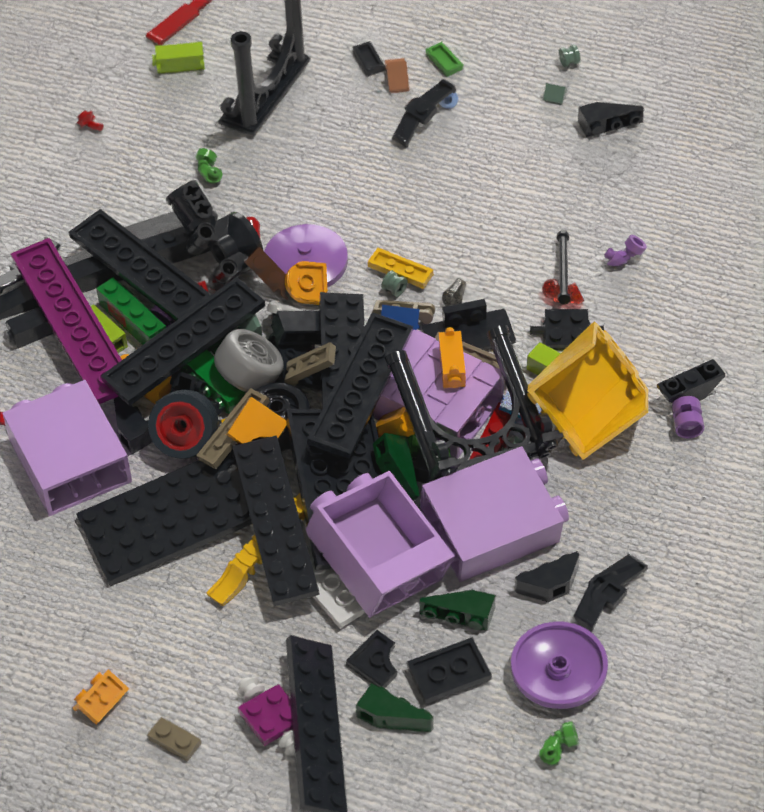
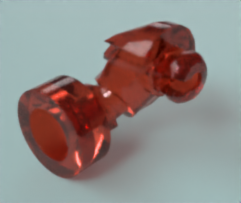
(551, 289)

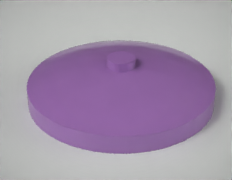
(309, 244)
(559, 665)

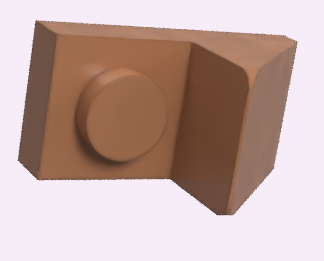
(397, 75)

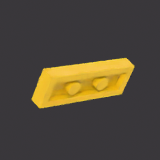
(414, 272)

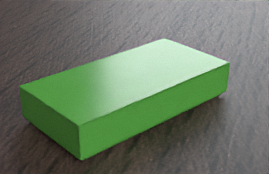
(444, 59)

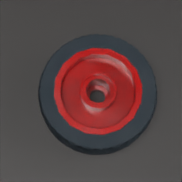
(167, 427)

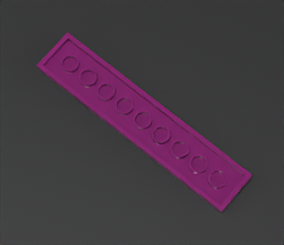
(68, 314)

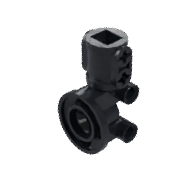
(229, 237)

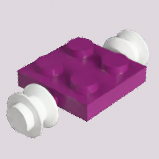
(267, 713)

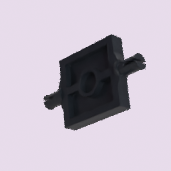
(562, 327)

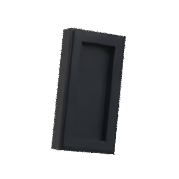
(368, 58)

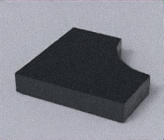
(373, 660)

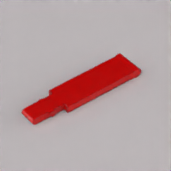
(176, 21)

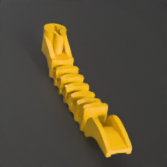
(236, 572)

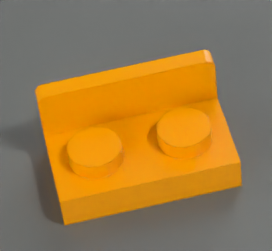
(101, 697)

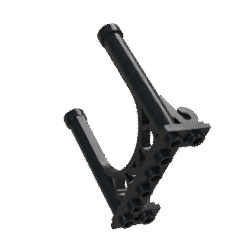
(257, 102)
(436, 454)

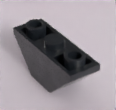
(693, 382)
(549, 579)

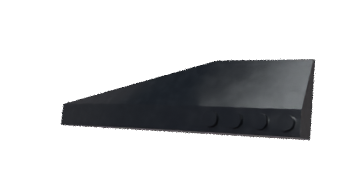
(160, 233)

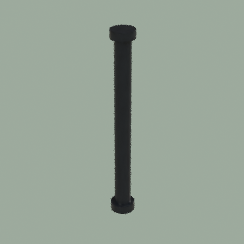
(563, 297)

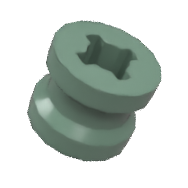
(569, 55)
(394, 283)

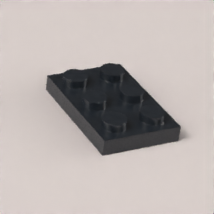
(449, 670)

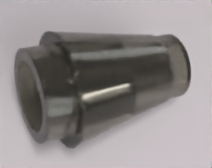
(454, 293)

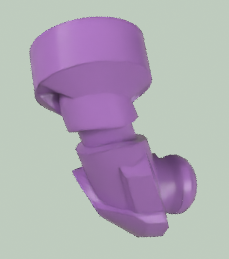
(634, 246)

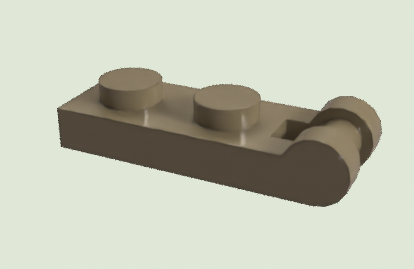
(426, 314)
(310, 363)

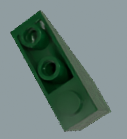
(394, 455)
(464, 608)
(387, 711)

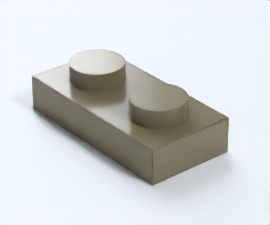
(174, 739)

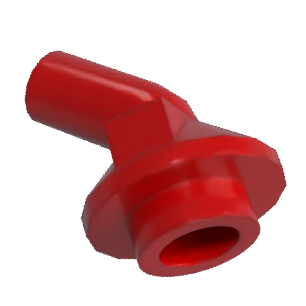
(86, 119)

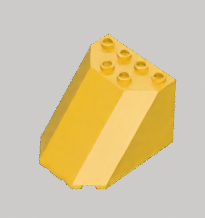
(590, 391)

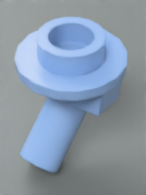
(450, 101)

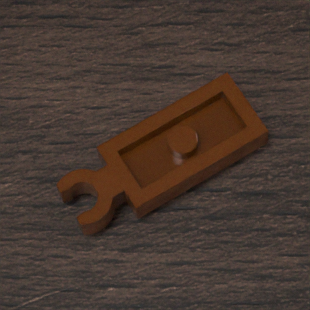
(267, 271)

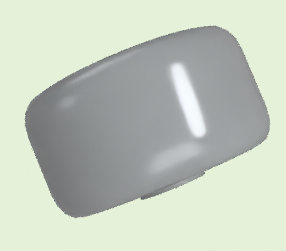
(248, 360)

